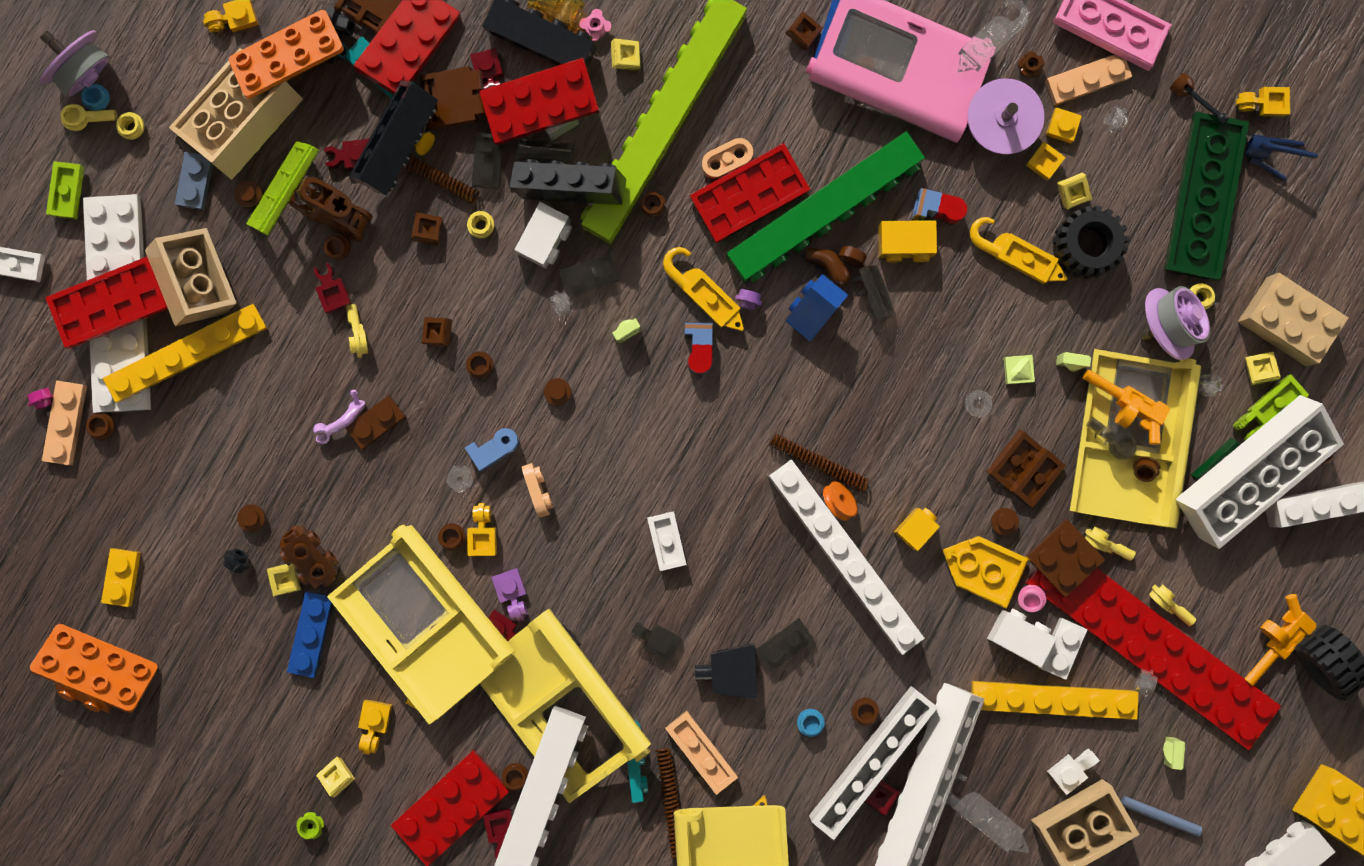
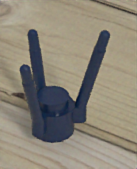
(1262, 147)

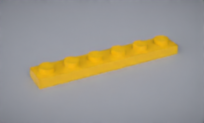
(184, 353)
(1057, 700)

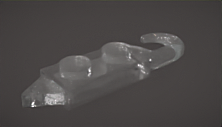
(992, 38)
(989, 820)

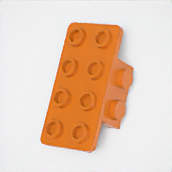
(285, 54)
(93, 670)

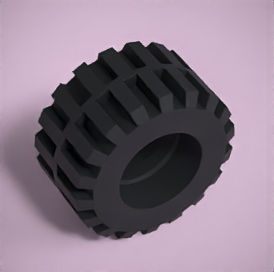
(1110, 233)
(1332, 662)

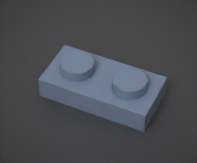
(193, 182)

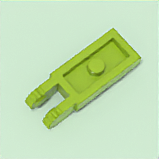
(1271, 404)

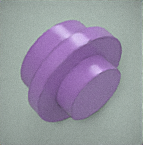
(748, 299)

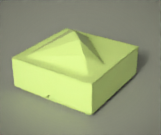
(626, 330)
(1073, 361)
(1019, 369)
(1174, 753)

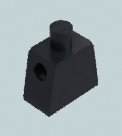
(731, 671)

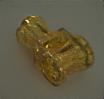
(561, 10)

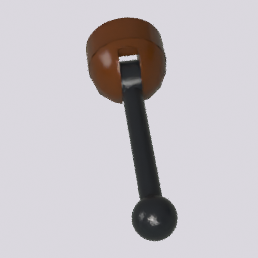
(1185, 85)

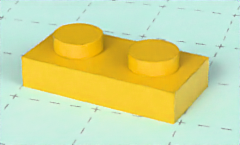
(121, 577)

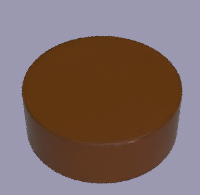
(852, 256)

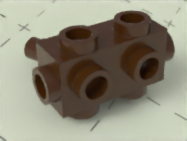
(306, 553)

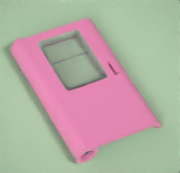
(898, 65)

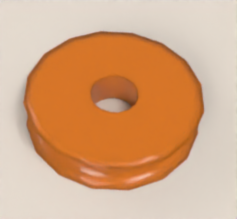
(840, 501)

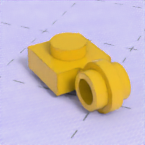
(239, 15)
(1271, 101)
(481, 538)
(375, 718)

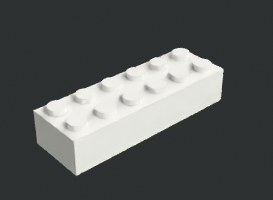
(1260, 471)

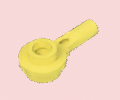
(76, 117)
(358, 342)
(1099, 540)
(1164, 597)

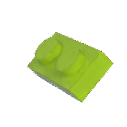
(65, 190)

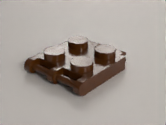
(375, 10)
(455, 96)

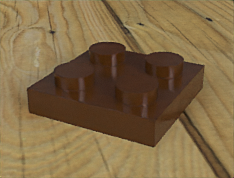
(1065, 558)

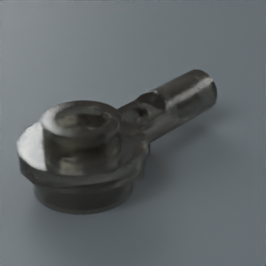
(1120, 445)

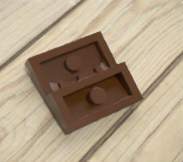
(1025, 468)

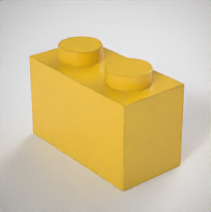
(907, 240)

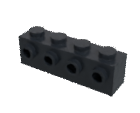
(536, 34)
(394, 138)
(568, 182)

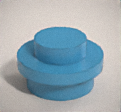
(95, 97)
(810, 722)

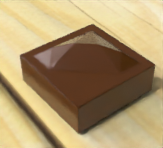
(804, 30)
(426, 228)
(436, 331)

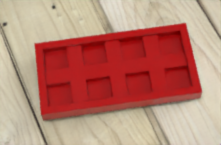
(406, 42)
(539, 101)
(750, 193)
(106, 303)
(450, 808)

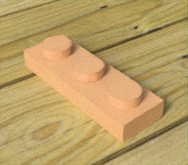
(1087, 79)
(64, 423)
(701, 752)

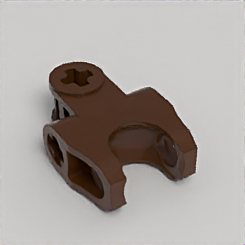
(331, 208)

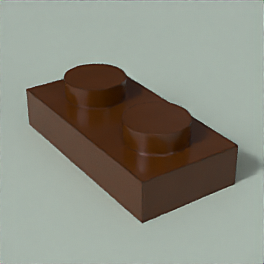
(375, 422)

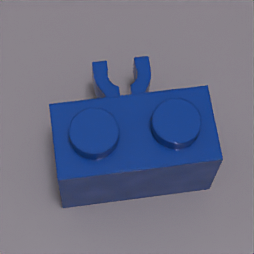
(815, 307)

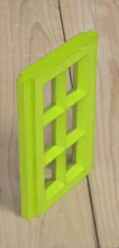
(282, 187)

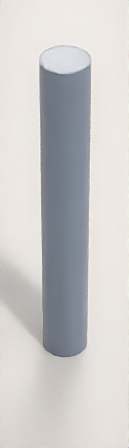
(1161, 816)

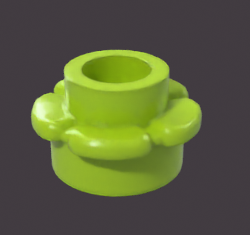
(306, 832)

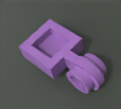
(510, 586)

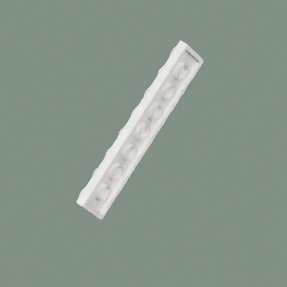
(111, 242)

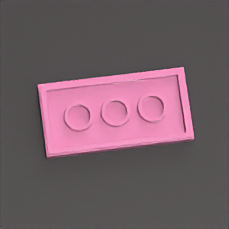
(1116, 28)

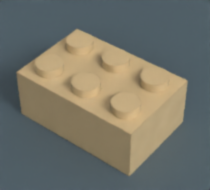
(190, 276)
(1293, 319)
(1085, 826)

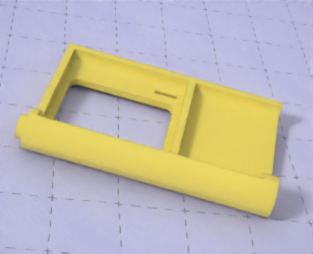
(542, 672)

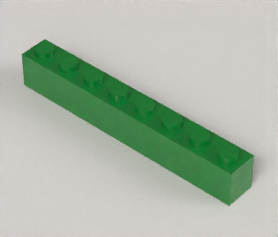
(826, 207)

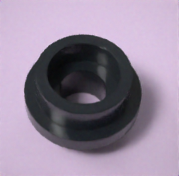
(236, 560)

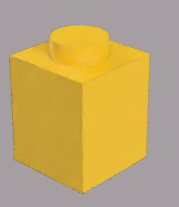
(917, 528)

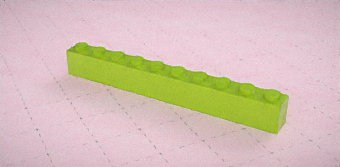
(667, 112)

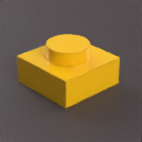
(1063, 125)
(1045, 161)

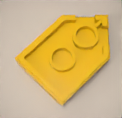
(985, 569)

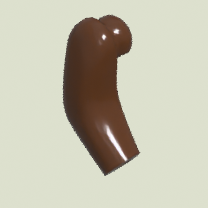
(831, 263)

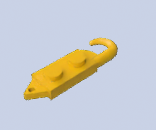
(1018, 254)
(704, 292)

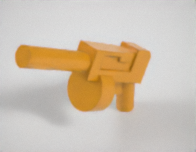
(1132, 405)
(1282, 638)

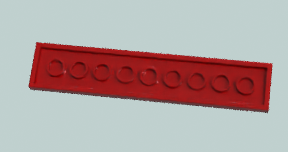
(1175, 658)

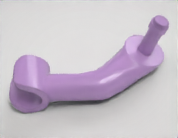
(348, 417)

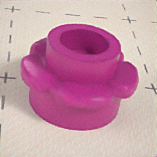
(40, 398)

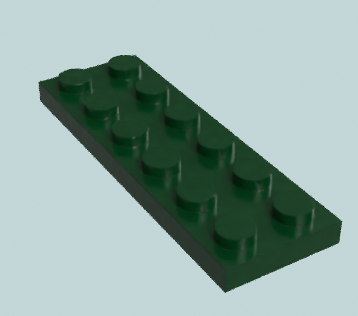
(1206, 197)

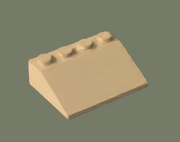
(228, 125)

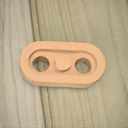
(725, 157)
(541, 500)

